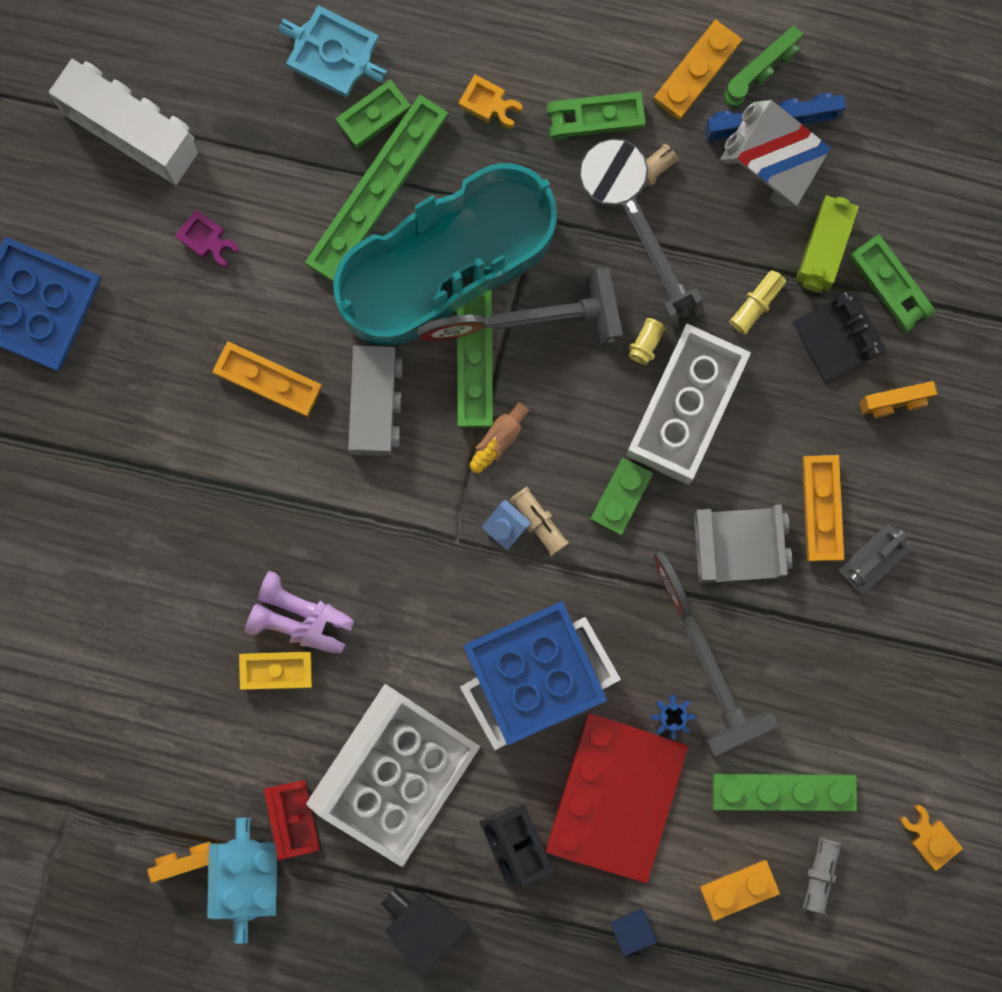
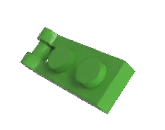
(761, 68)
(596, 115)
(891, 283)

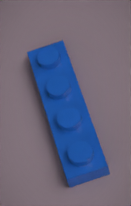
(820, 109)

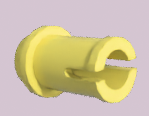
(647, 341)

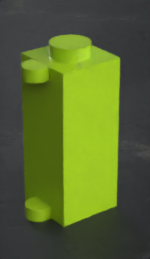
(827, 243)

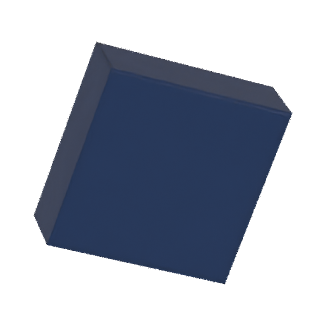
(633, 932)

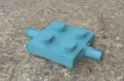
(332, 51)
(242, 880)

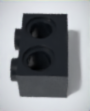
(516, 846)

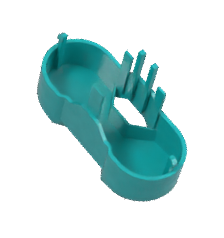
(488, 228)

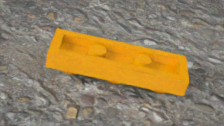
(697, 70)
(267, 379)
(822, 508)

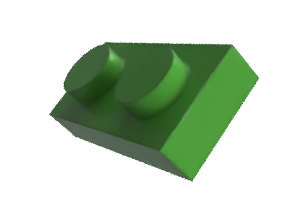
(373, 114)
(621, 496)

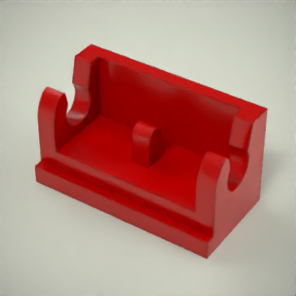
(291, 819)

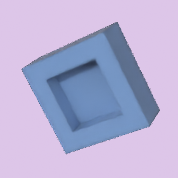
(506, 525)

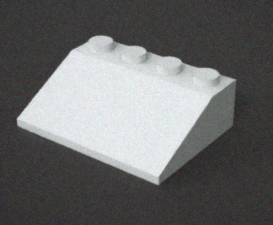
(392, 775)

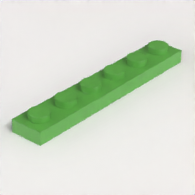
(378, 186)

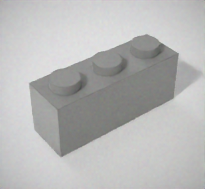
(374, 401)

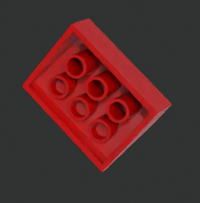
(616, 798)

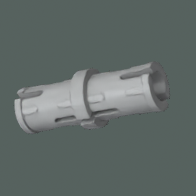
(822, 875)

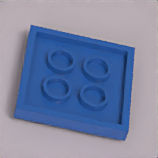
(41, 303)
(534, 673)

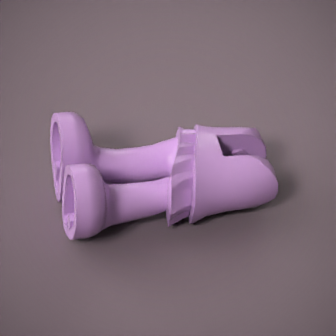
(306, 632)

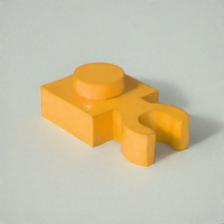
(485, 100)
(933, 841)

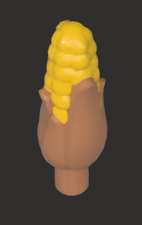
(498, 438)

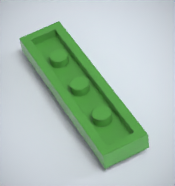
(475, 369)
(784, 792)

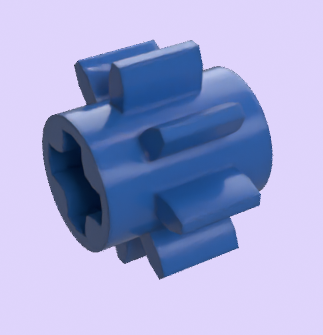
(682, 717)

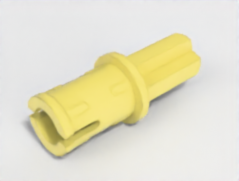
(757, 302)

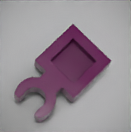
(204, 236)

